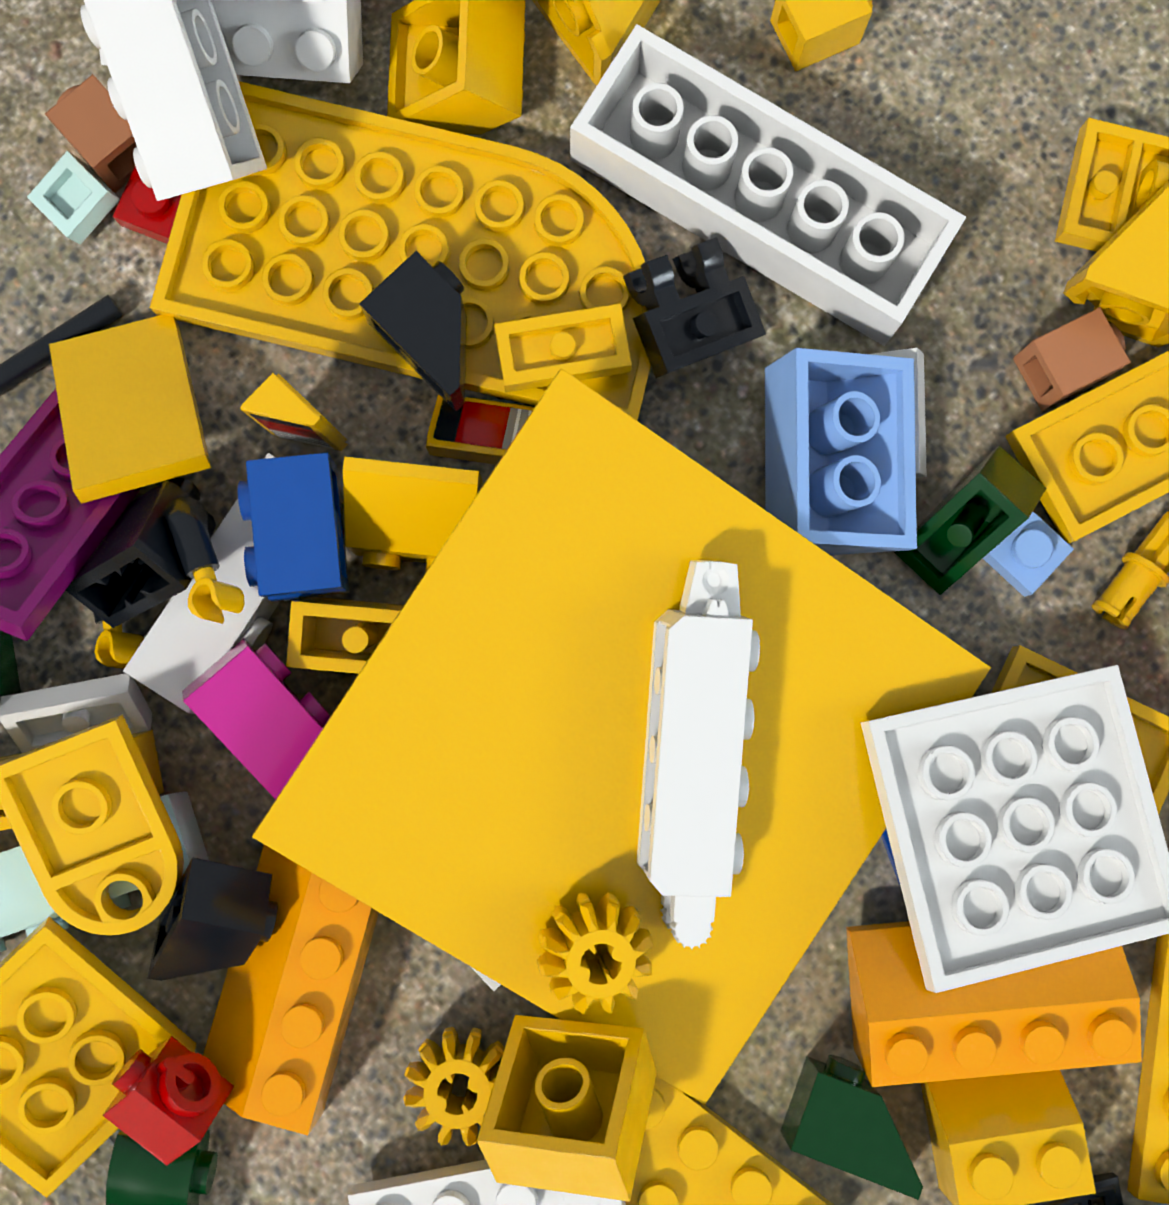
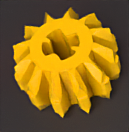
(605, 974)
(435, 1091)

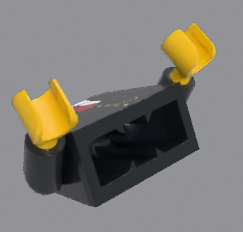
(148, 559)

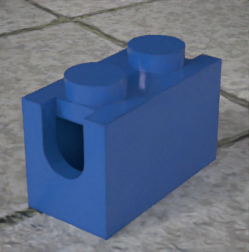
(294, 527)

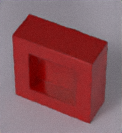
(143, 213)

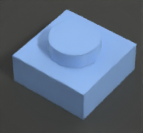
(1029, 555)

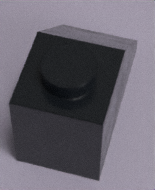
(424, 322)
(212, 920)

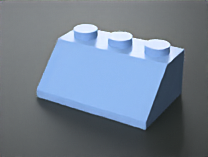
(842, 449)

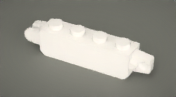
(696, 749)

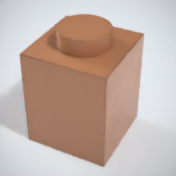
(96, 131)
(1072, 358)

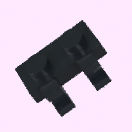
(699, 325)

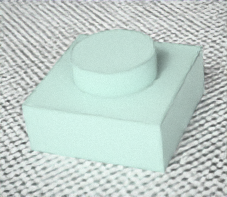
(73, 198)

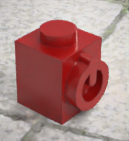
(167, 1099)

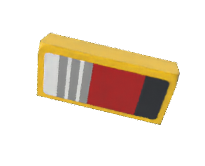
(290, 416)
(475, 431)

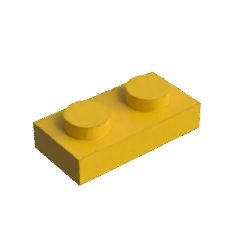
(580, 341)

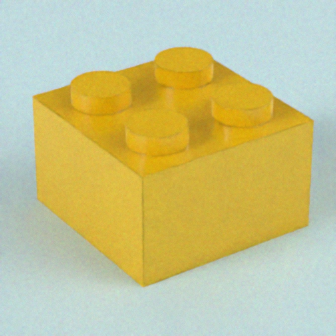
(569, 1107)

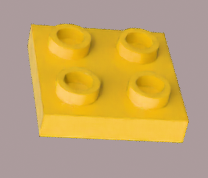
(1109, 181)

